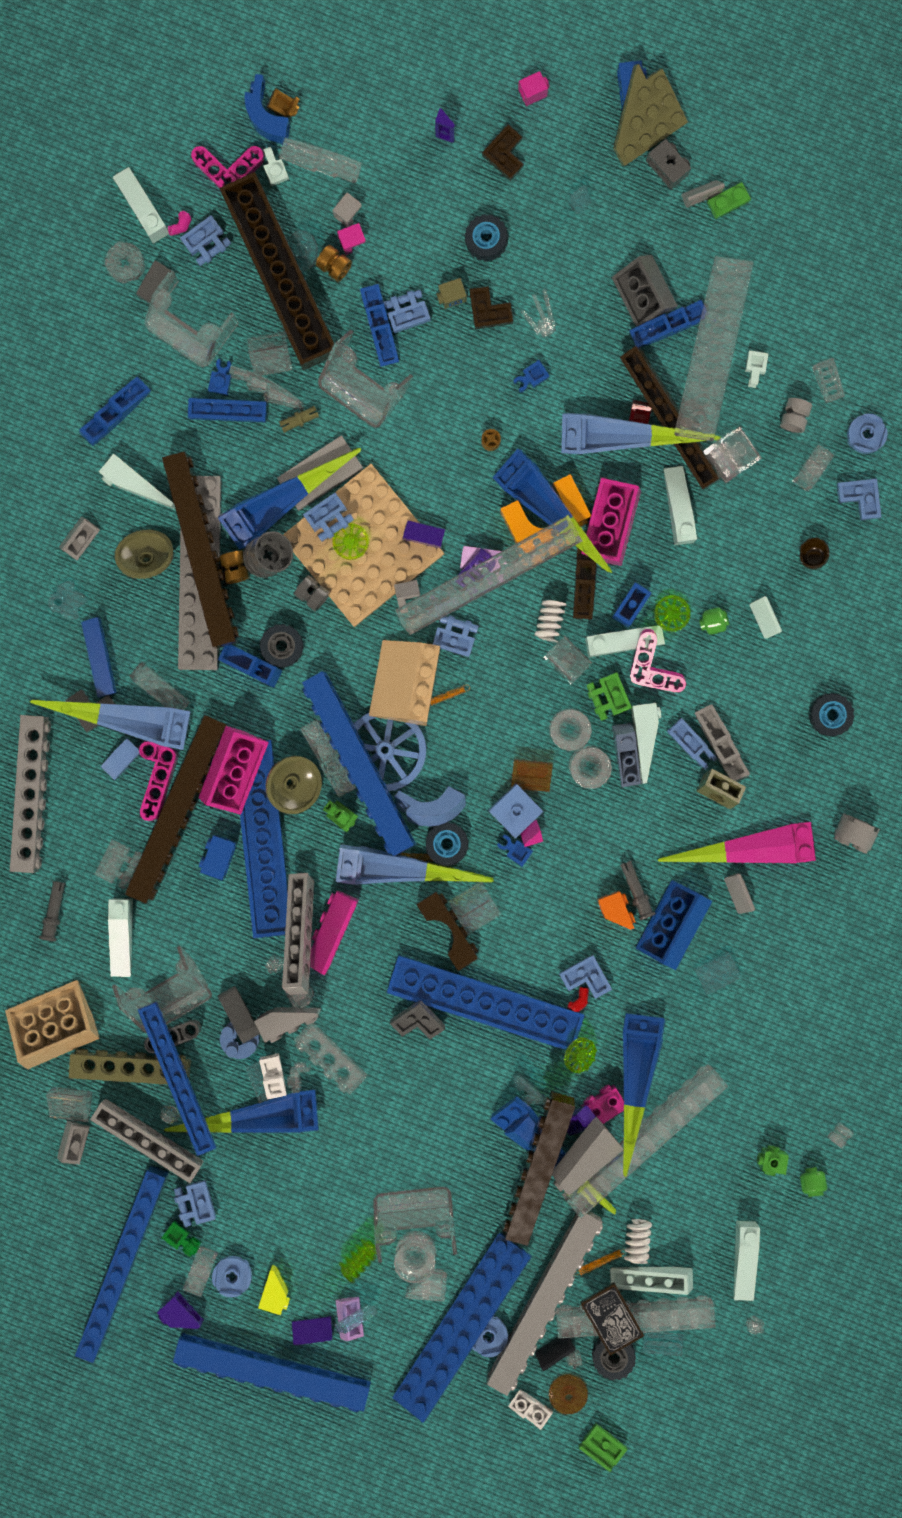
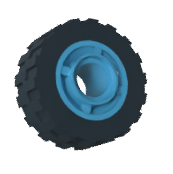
(483, 226)
(842, 720)
(446, 831)

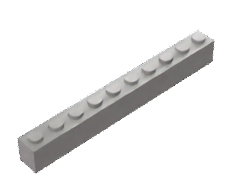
(543, 1302)

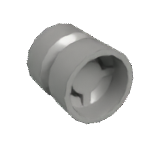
(796, 415)

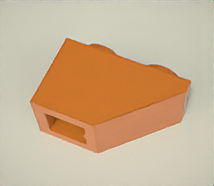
(614, 909)

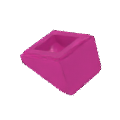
(531, 834)

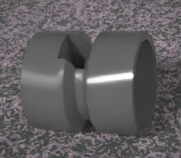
(318, 596)

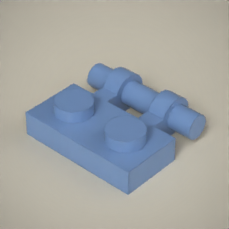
(201, 236)
(408, 316)
(324, 513)
(453, 641)
(200, 1202)

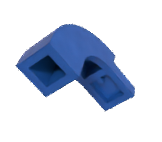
(267, 125)

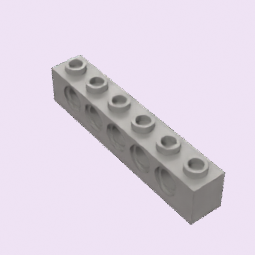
(298, 934)
(147, 1140)

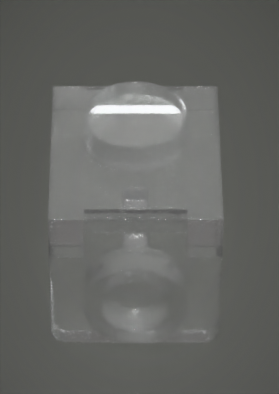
(294, 1079)

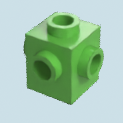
(772, 1160)

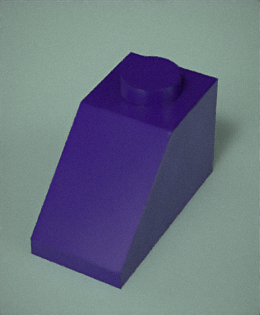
(179, 1313)

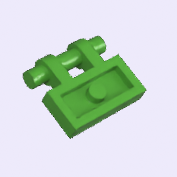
(614, 694)

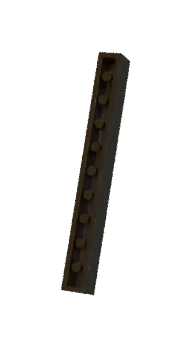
(199, 549)
(176, 812)

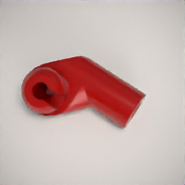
(581, 1002)

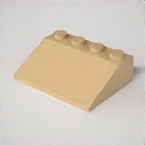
(405, 681)
(51, 1025)

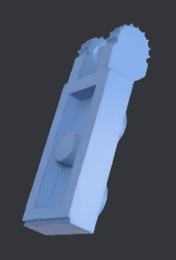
(690, 742)

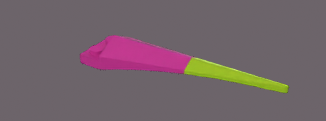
(778, 845)

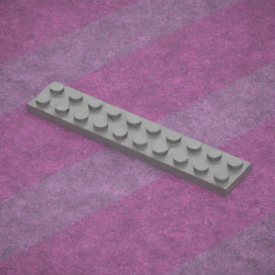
(195, 646)

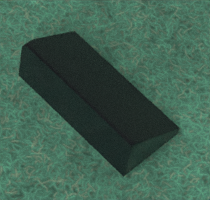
(554, 1352)

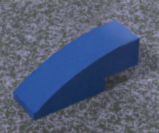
(250, 665)

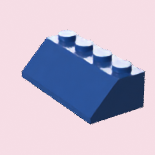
(673, 925)

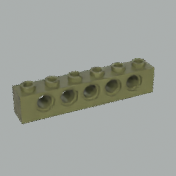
(79, 1069)

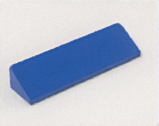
(99, 657)

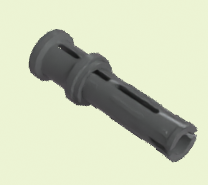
(640, 899)
(51, 920)

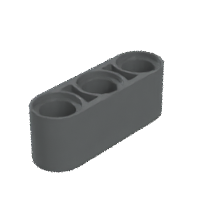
(238, 1014)
(181, 1031)

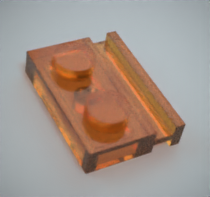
(532, 775)

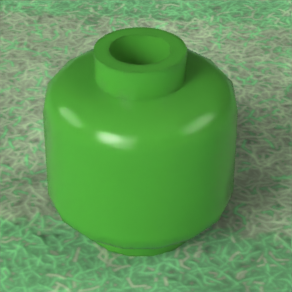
(714, 621)
(813, 1182)

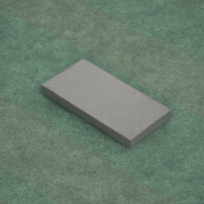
(327, 453)

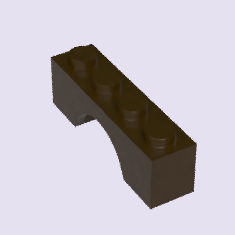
(461, 952)

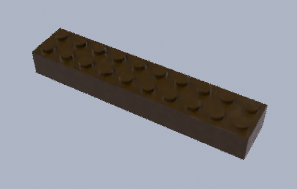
(278, 270)

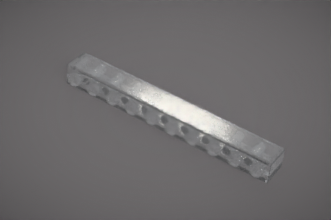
(489, 575)
(653, 1133)

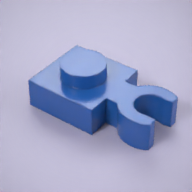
(534, 375)
(219, 380)
(517, 851)

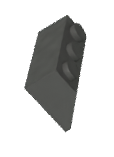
(644, 290)

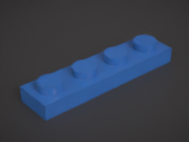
(227, 410)

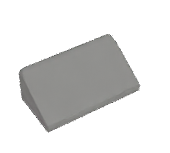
(702, 193)
(79, 538)
(739, 893)
(73, 1143)

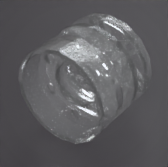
(580, 734)
(600, 771)
(412, 1267)

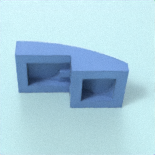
(120, 759)

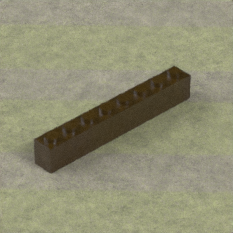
(667, 414)
(539, 1167)

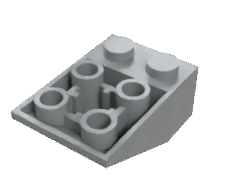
(284, 1019)

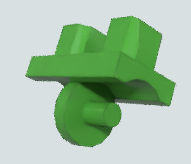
(340, 815)

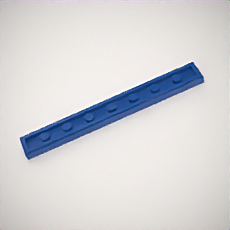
(177, 1078)

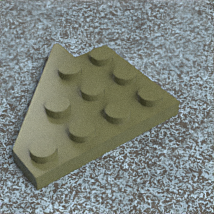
(647, 115)

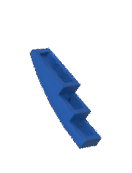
(379, 325)
(667, 325)
(114, 412)

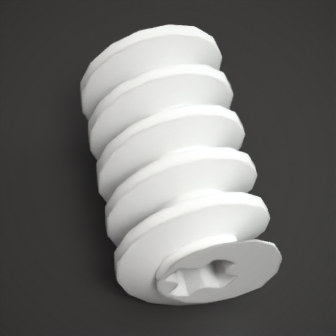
(549, 621)
(639, 1240)

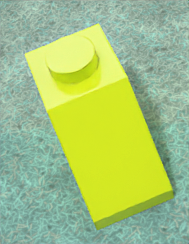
(275, 1293)

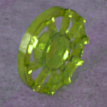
(350, 542)
(672, 613)
(580, 1055)

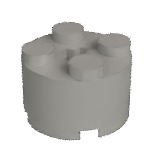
(856, 832)

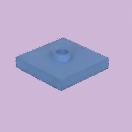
(515, 810)

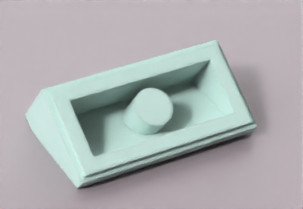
(765, 617)

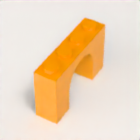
(569, 494)

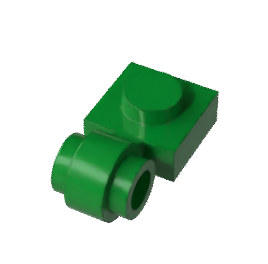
(177, 1235)

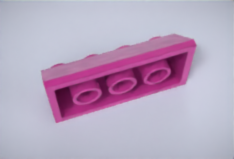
(613, 519)
(233, 770)
(332, 930)

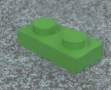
(728, 200)

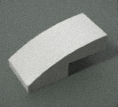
(273, 1076)

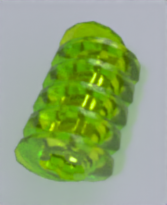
(358, 1260)

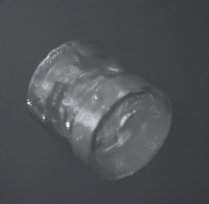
(840, 1135)

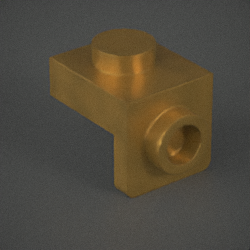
(283, 104)

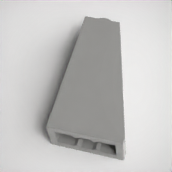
(586, 1157)

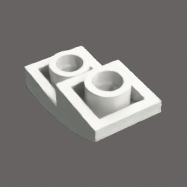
(530, 1408)

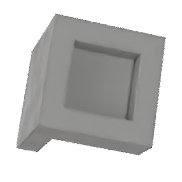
(346, 209)
(405, 591)

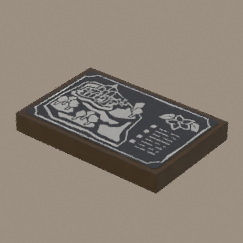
(612, 1318)

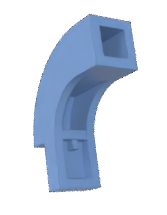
(433, 812)

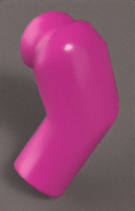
(183, 224)

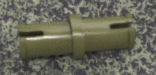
(298, 419)

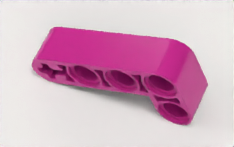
(155, 782)

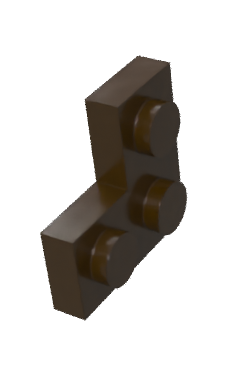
(500, 154)
(488, 315)

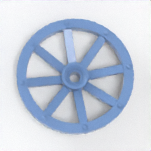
(392, 751)

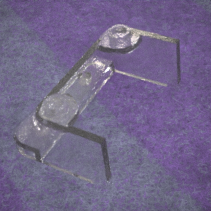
(196, 346)
(357, 390)
(174, 996)
(413, 1210)

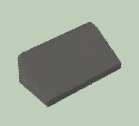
(151, 281)

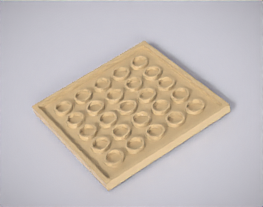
(367, 582)

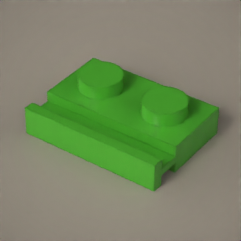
(602, 1447)

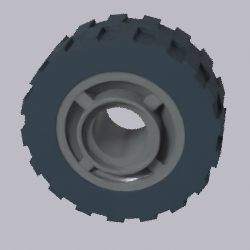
(272, 637)
(613, 1368)

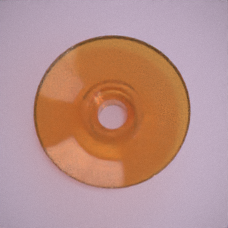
(567, 1385)

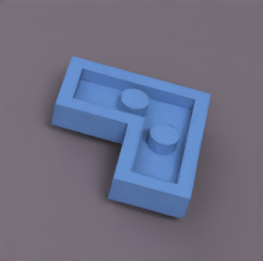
(865, 493)
(588, 972)

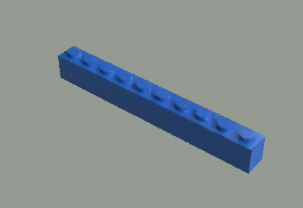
(358, 763)
(121, 1264)
(271, 1372)

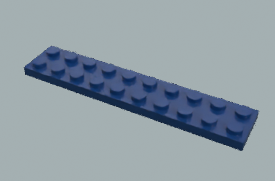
(264, 856)
(485, 1003)
(462, 1327)

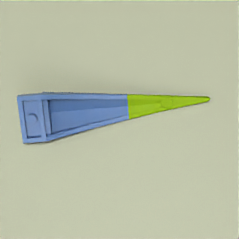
(596, 433)
(154, 724)
(371, 865)

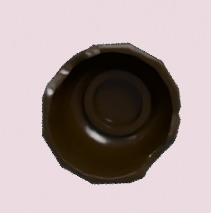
(814, 553)

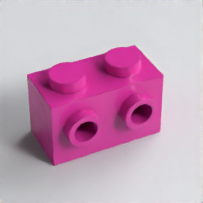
(606, 1103)

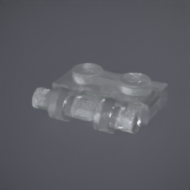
(113, 861)

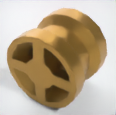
(492, 436)

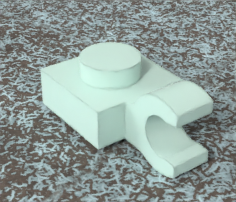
(274, 169)
(757, 365)

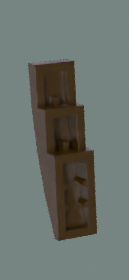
(584, 586)

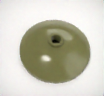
(144, 554)
(302, 790)

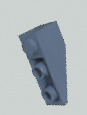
(626, 754)

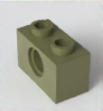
(721, 789)

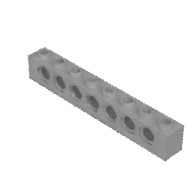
(22, 802)

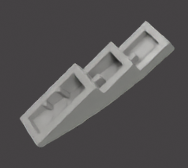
(721, 743)

